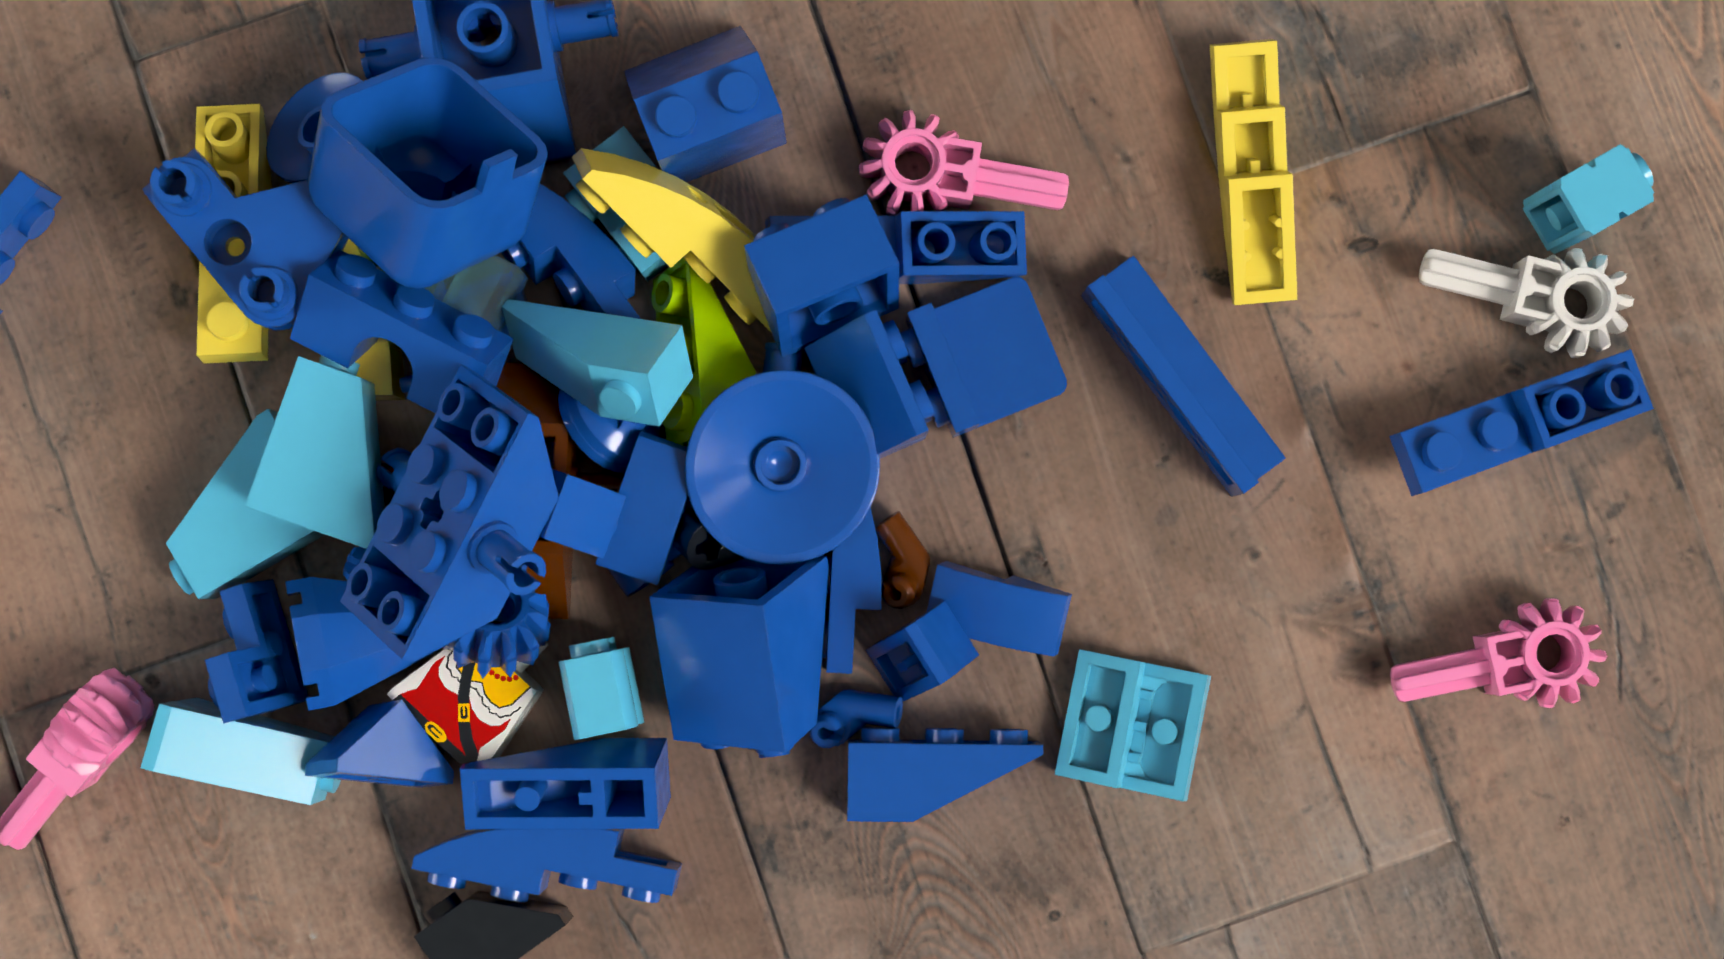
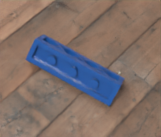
(1183, 376)

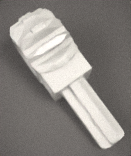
(1535, 294)

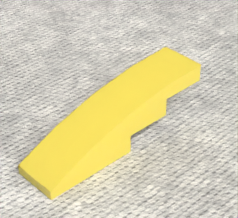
(1253, 172)

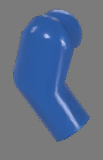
(850, 712)

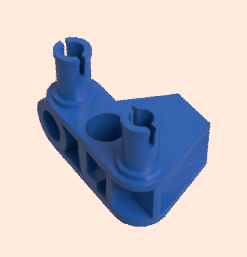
(279, 227)

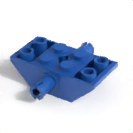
(518, 68)
(457, 522)

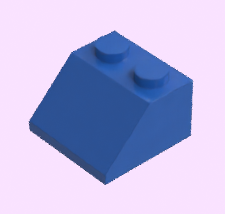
(823, 272)

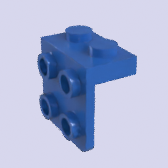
(984, 356)

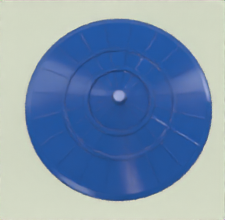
(782, 467)

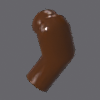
(907, 565)

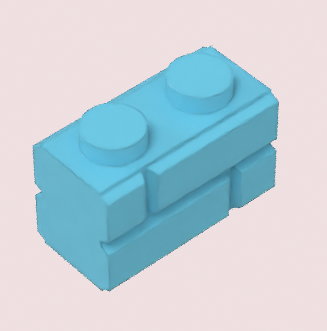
(1590, 198)

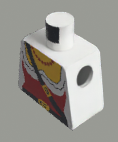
(467, 713)

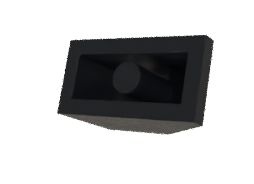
(488, 927)

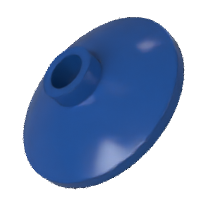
(295, 127)

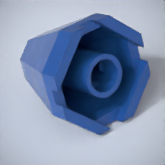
(335, 645)

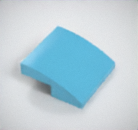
(1133, 725)

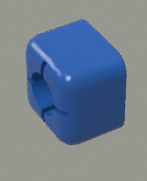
(425, 171)

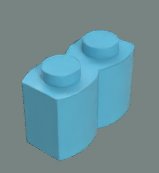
(600, 689)

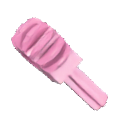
(954, 171)
(1508, 660)
(77, 750)

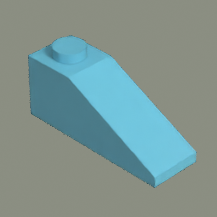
(603, 360)

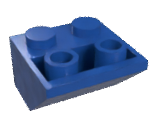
(867, 364)

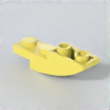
(235, 145)
(674, 222)

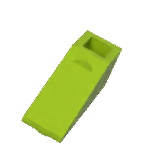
(711, 344)

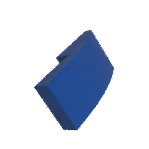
(651, 511)
(1001, 610)

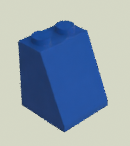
(707, 105)
(743, 652)

